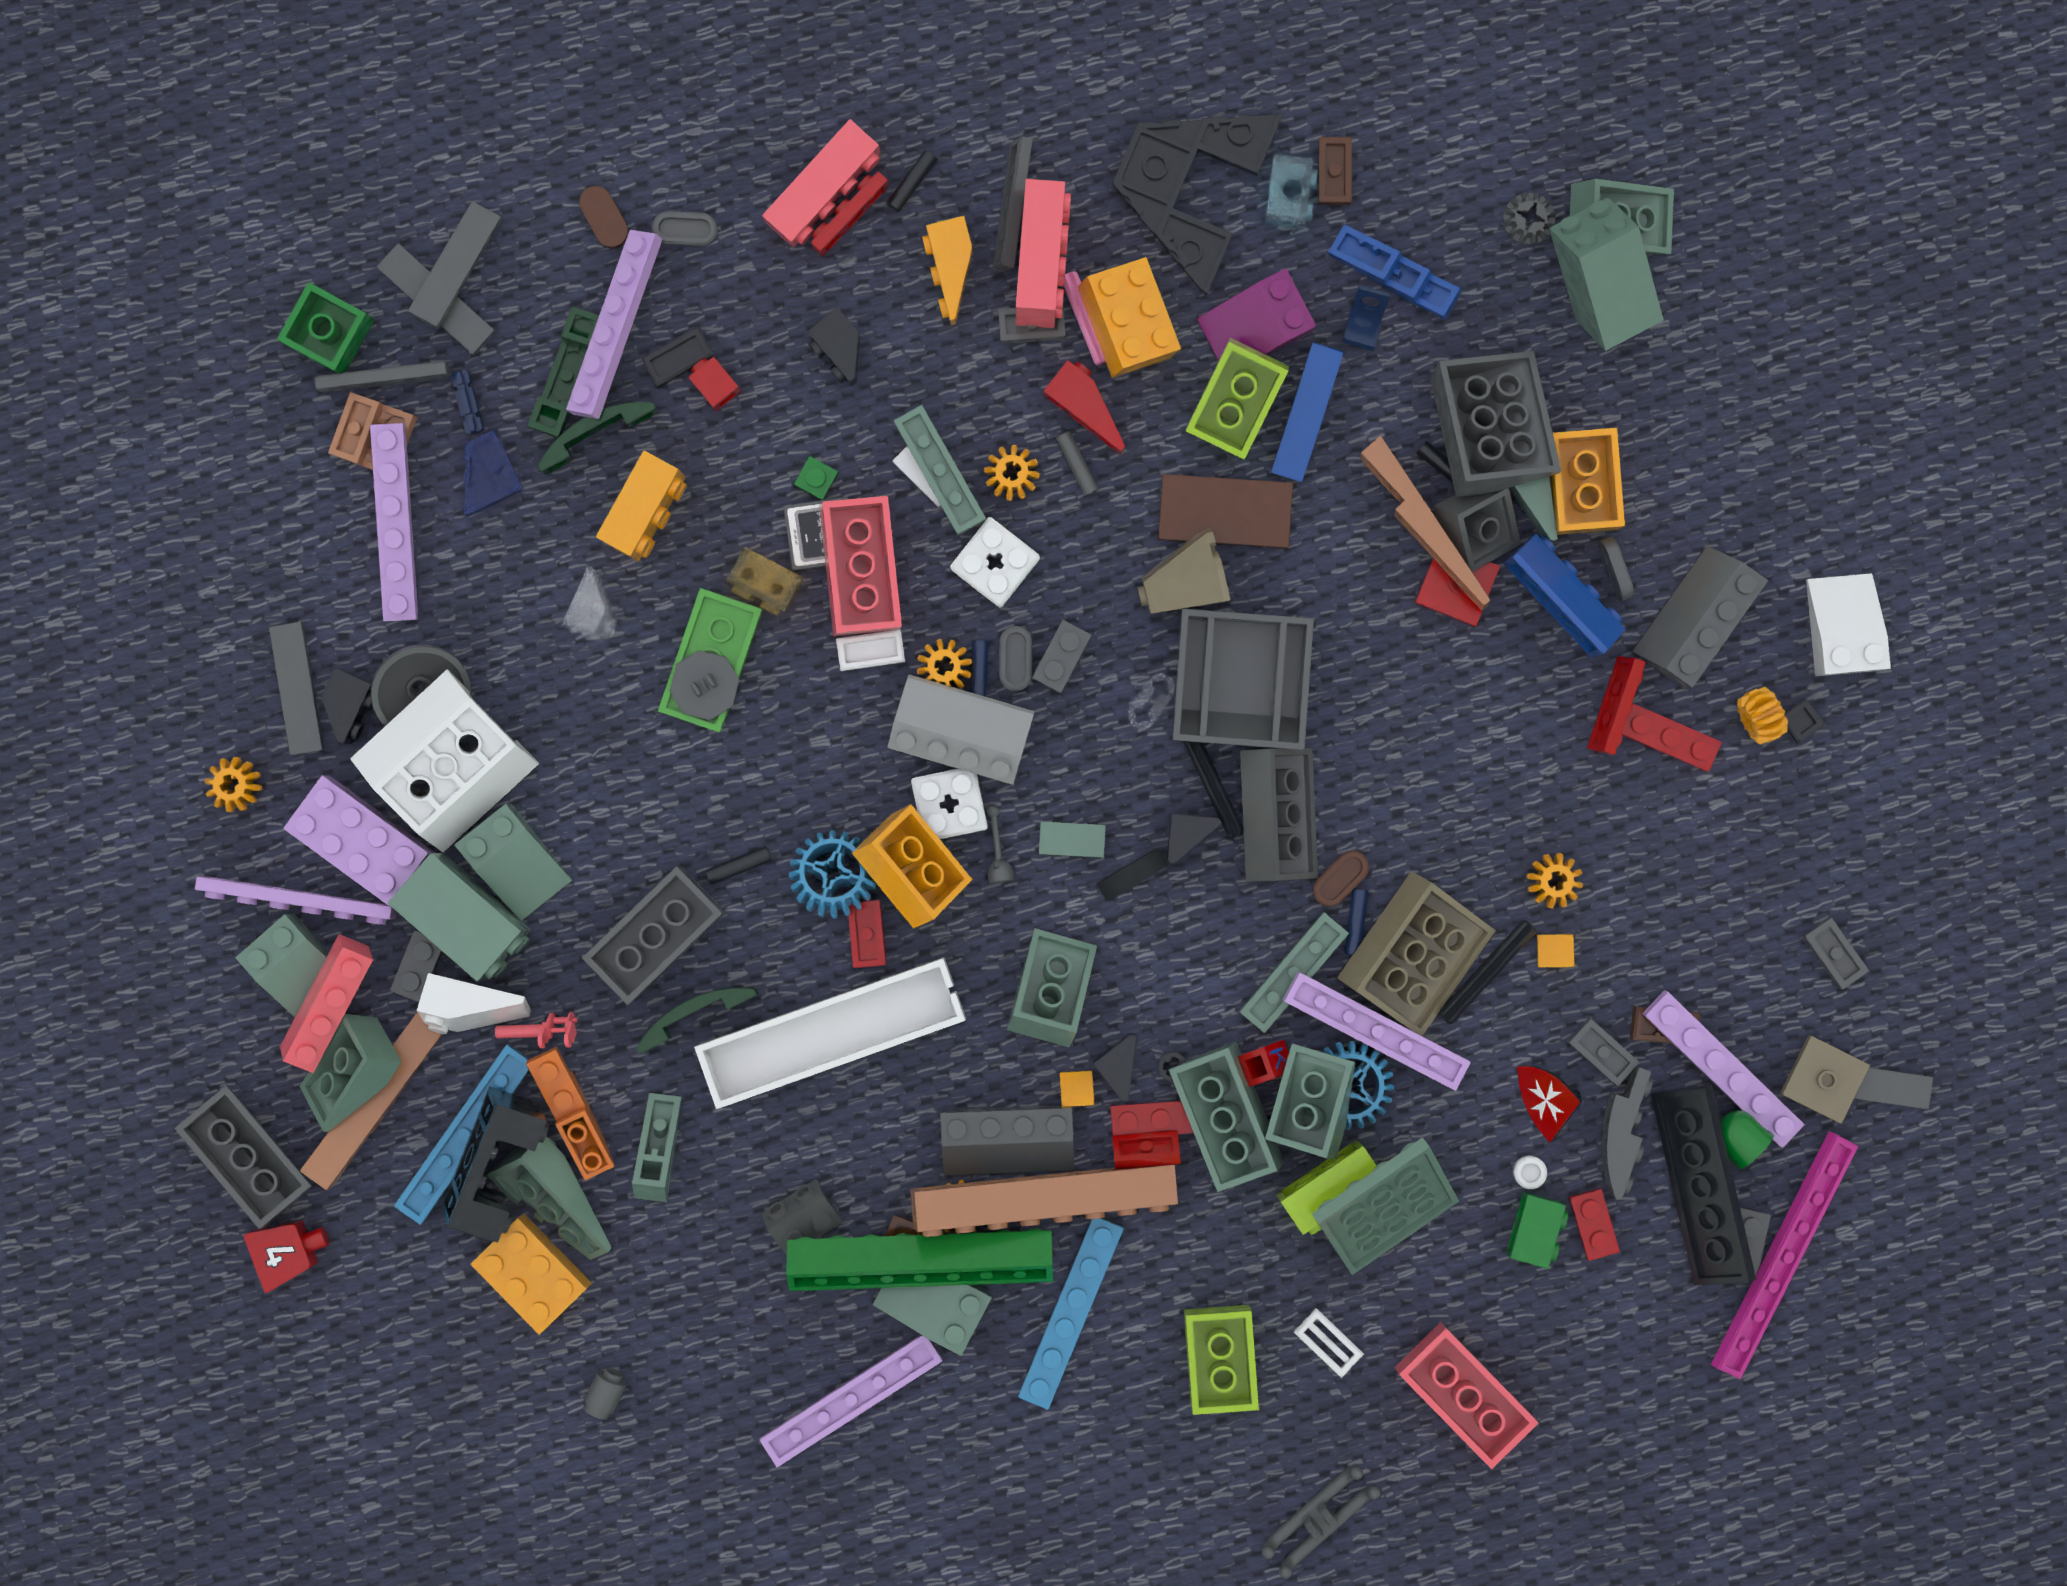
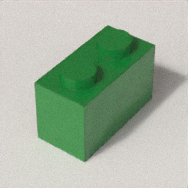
(1537, 1230)

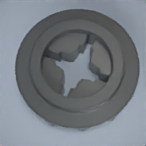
(1516, 225)

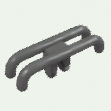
(1318, 1519)

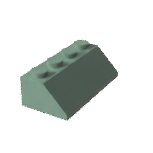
(1226, 1117)

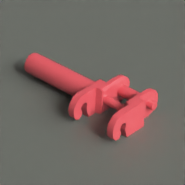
(542, 1031)

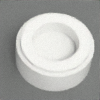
(1530, 1172)

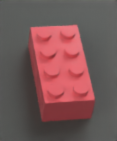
(1040, 250)
(860, 565)
(1466, 1395)

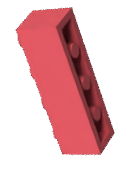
(822, 183)
(326, 1003)

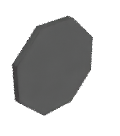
(704, 685)

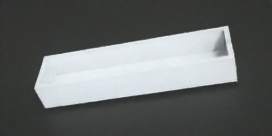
(830, 1033)

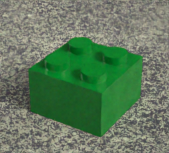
(325, 329)

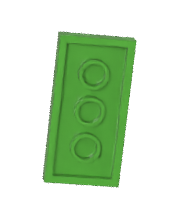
(719, 628)

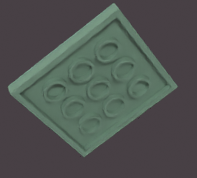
(1386, 1206)

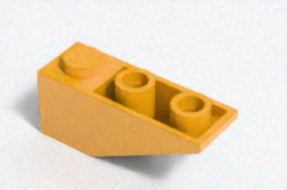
(952, 255)

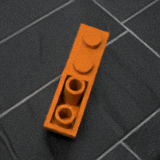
(571, 1113)

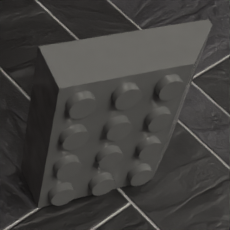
(1242, 679)

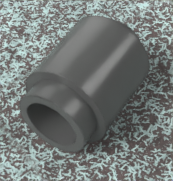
(604, 1393)

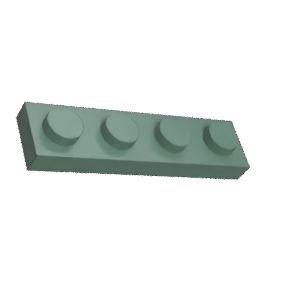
(939, 470)
(1305, 957)

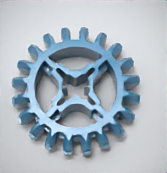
(819, 869)
(1368, 1062)

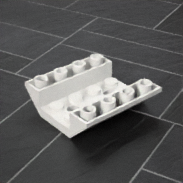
(425, 746)

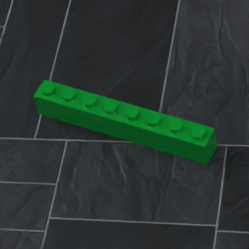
(919, 1260)

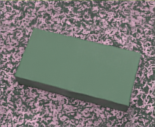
(1072, 839)

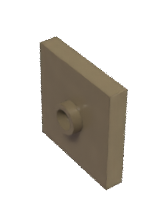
(1824, 1079)

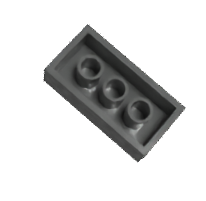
(654, 935)

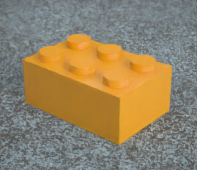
(1129, 317)
(1589, 486)
(642, 506)
(912, 866)
(531, 1274)

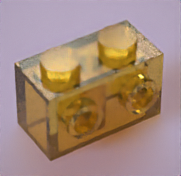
(764, 580)

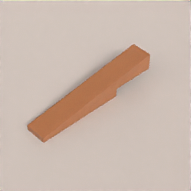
(1419, 519)
(348, 1136)

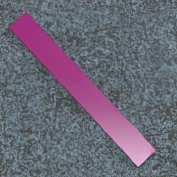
(1784, 1255)

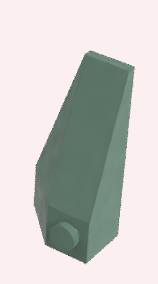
(551, 1188)

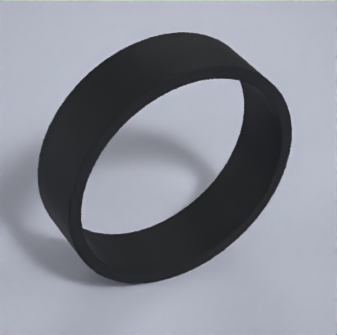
(1132, 874)

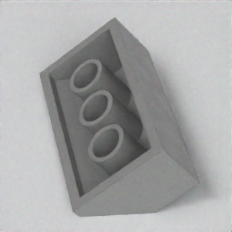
(960, 729)

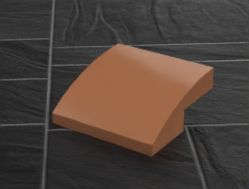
(353, 433)

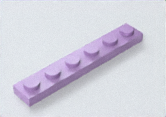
(614, 324)
(394, 522)
(282, 898)
(1376, 1030)
(1722, 1067)
(850, 1399)

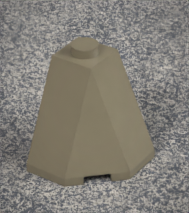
(1186, 577)

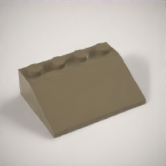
(1416, 953)

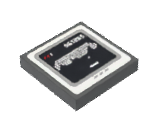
(805, 534)

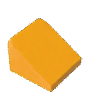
(1555, 950)
(1076, 1088)

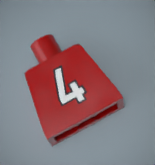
(283, 1251)

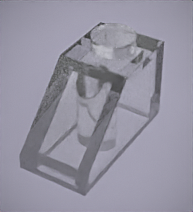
(591, 608)

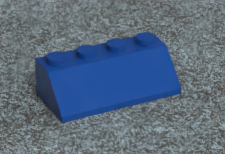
(1565, 596)

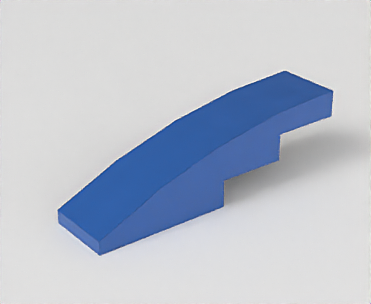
(1394, 271)
(1307, 411)

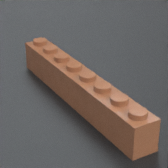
(1042, 1197)

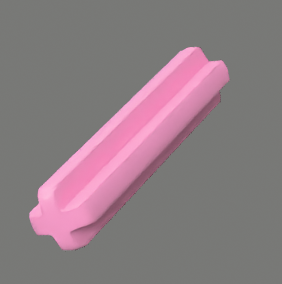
(1071, 283)

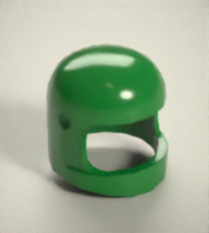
(1744, 1137)

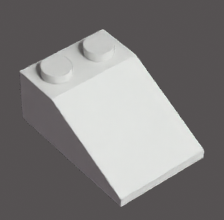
(1847, 625)
(465, 1006)

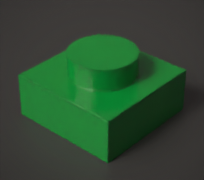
(816, 478)

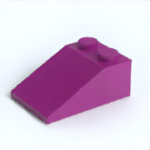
(1261, 317)

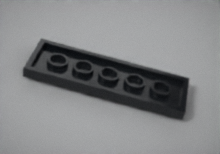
(1703, 1186)

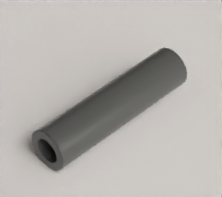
(1077, 463)

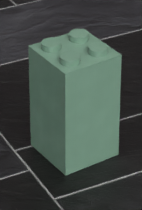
(1606, 273)
(460, 917)

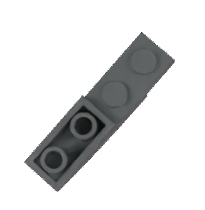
(1618, 1144)

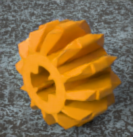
(1000, 470)
(939, 656)
(1762, 715)
(242, 791)
(1544, 875)

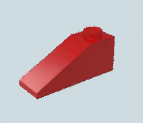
(1080, 398)

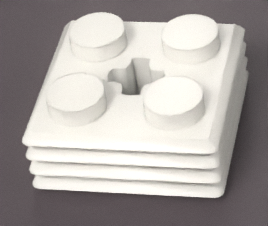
(997, 583)
(962, 785)

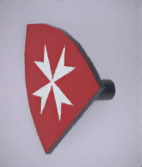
(1547, 1099)

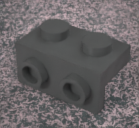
(801, 1215)

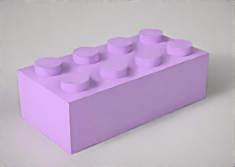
(356, 838)

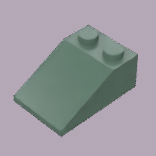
(1644, 204)
(513, 861)
(285, 961)
(1052, 988)
(350, 1071)
(1312, 1102)
(937, 1312)

